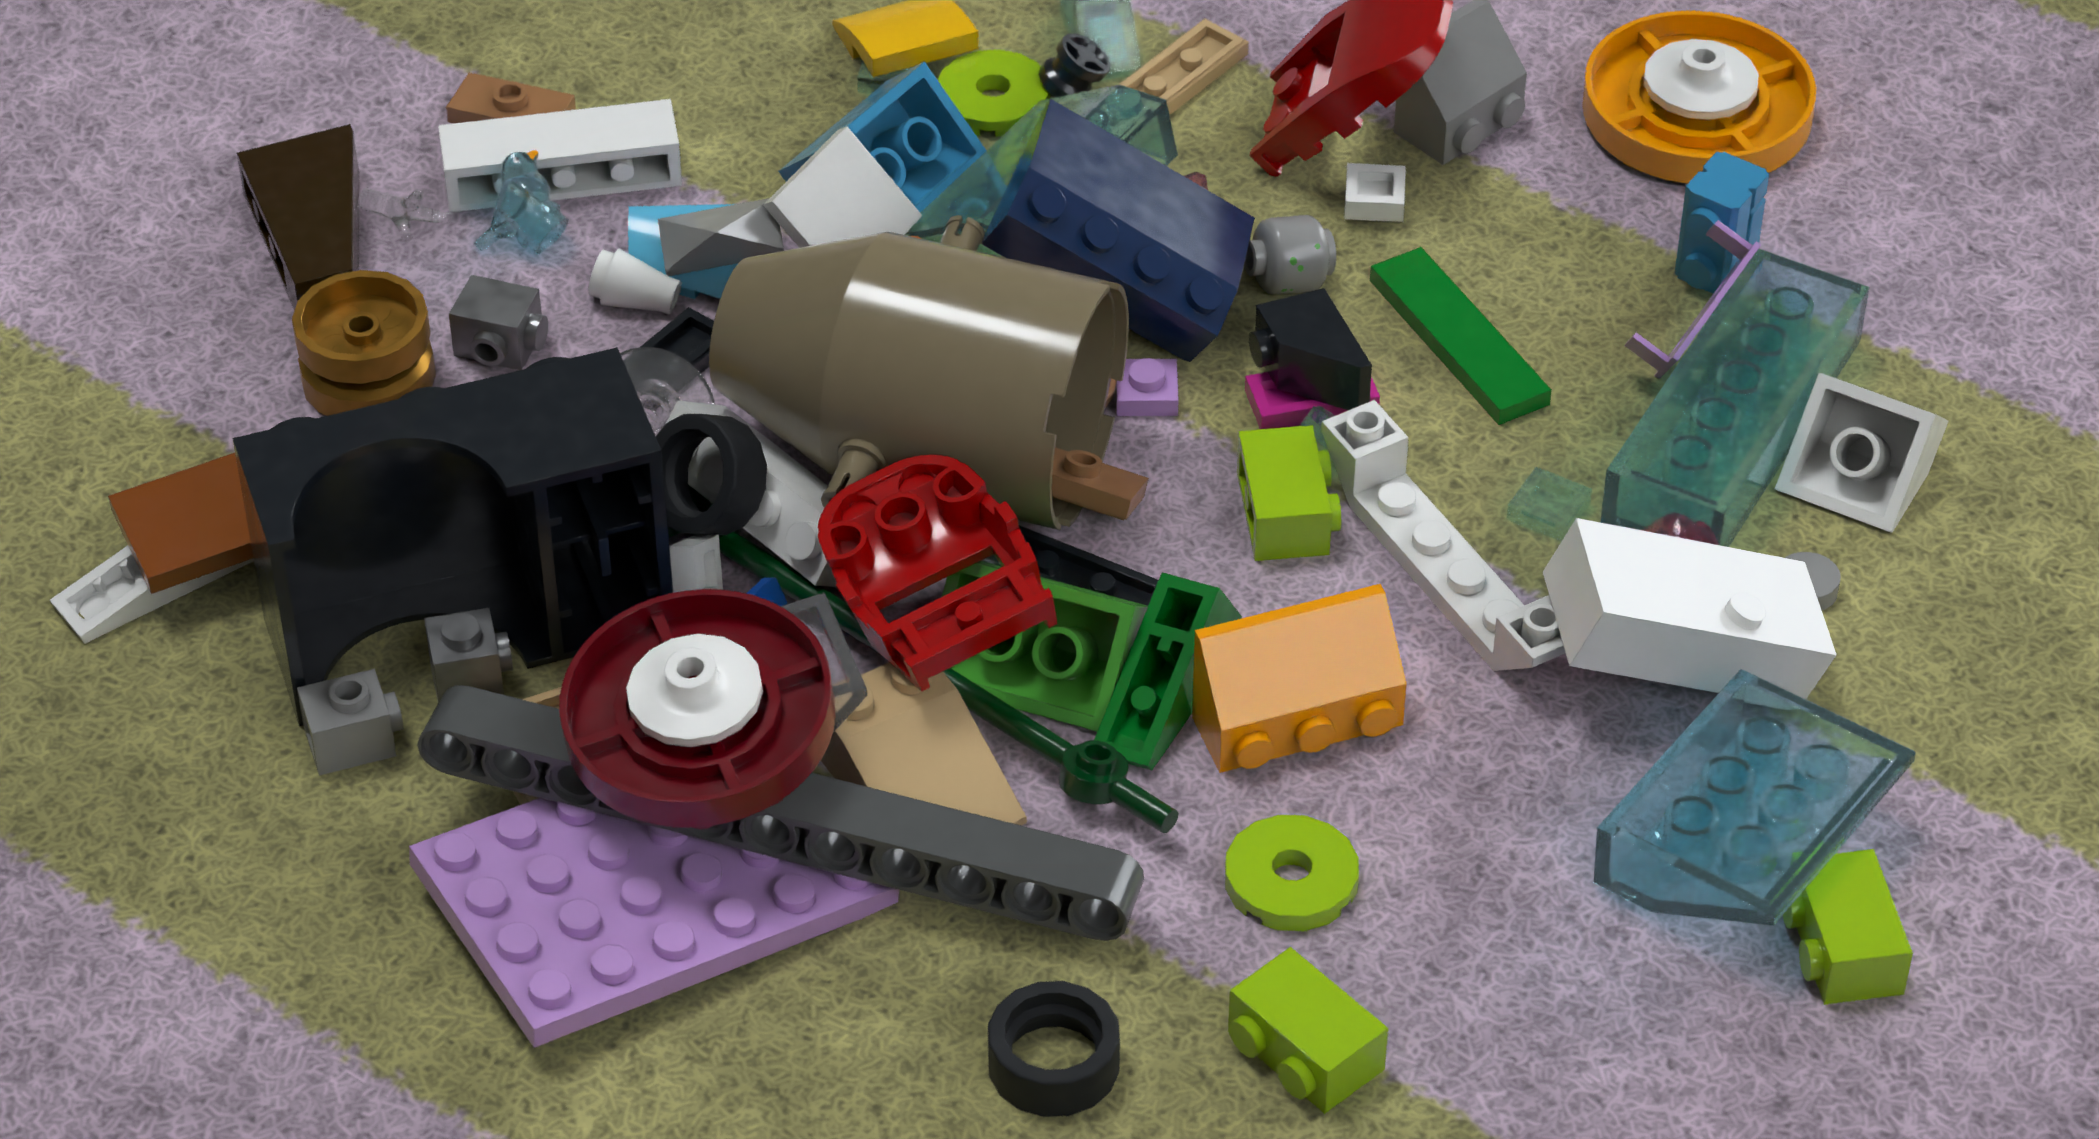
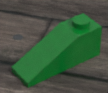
(1157, 678)

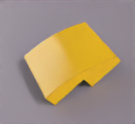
(907, 34)

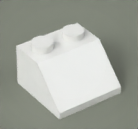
(1860, 453)

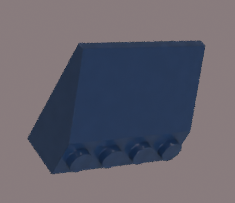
(1124, 218)

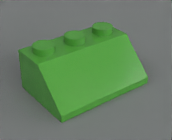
(1063, 668)

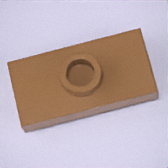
(495, 98)
(1089, 483)

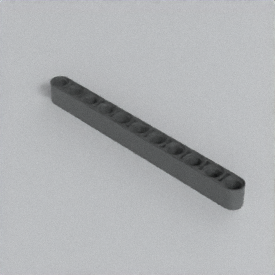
(821, 825)

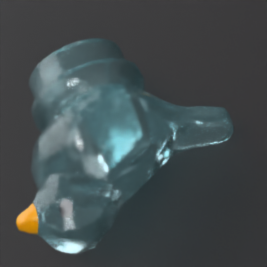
(524, 207)

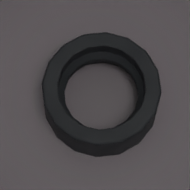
(742, 473)
(1053, 1090)

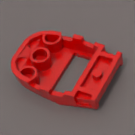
(1342, 67)
(915, 529)

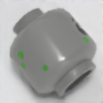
(1290, 254)

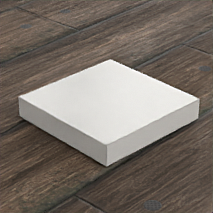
(840, 196)

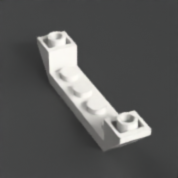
(1371, 466)

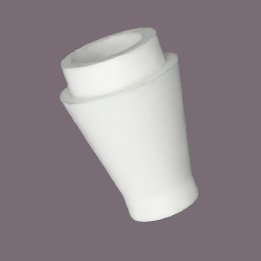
(630, 283)

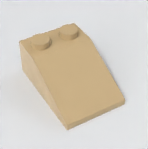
(920, 747)

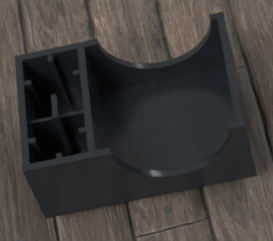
(456, 500)

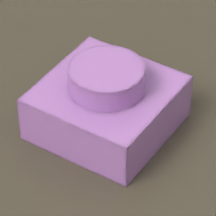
(1148, 388)

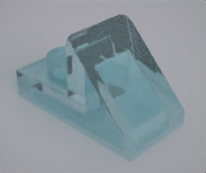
(1108, 25)

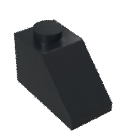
(1311, 350)

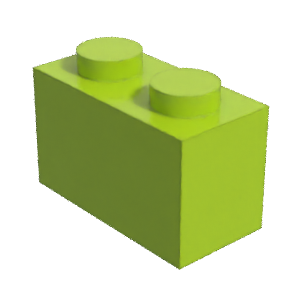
(1286, 493)
(1851, 931)
(1306, 1030)

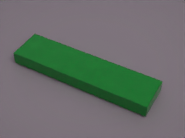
(1460, 336)

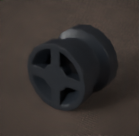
(1075, 67)

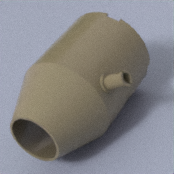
(924, 351)

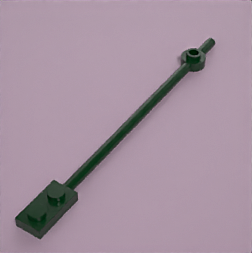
(1088, 771)

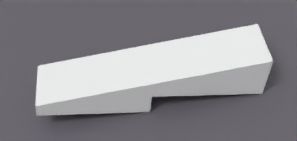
(118, 594)

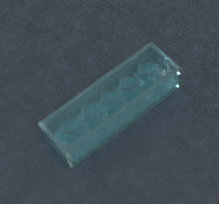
(1736, 398)

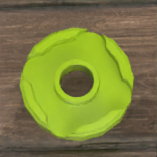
(993, 70)
(1284, 902)

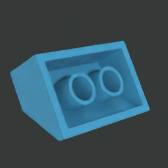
(910, 133)

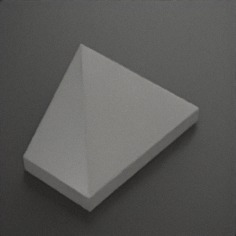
(718, 237)

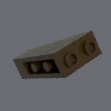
(306, 205)

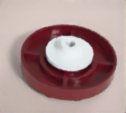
(697, 708)

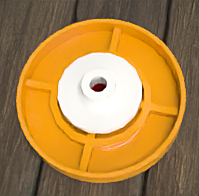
(1697, 85)

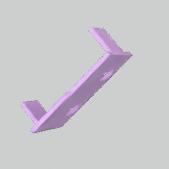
(1738, 247)

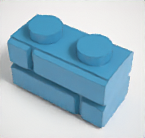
(1725, 192)

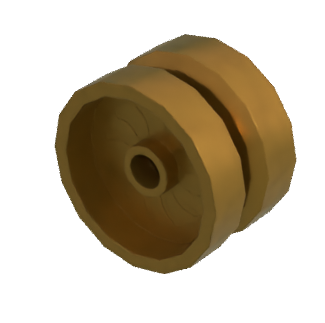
(362, 341)

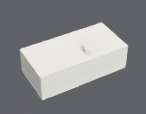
(1685, 610)

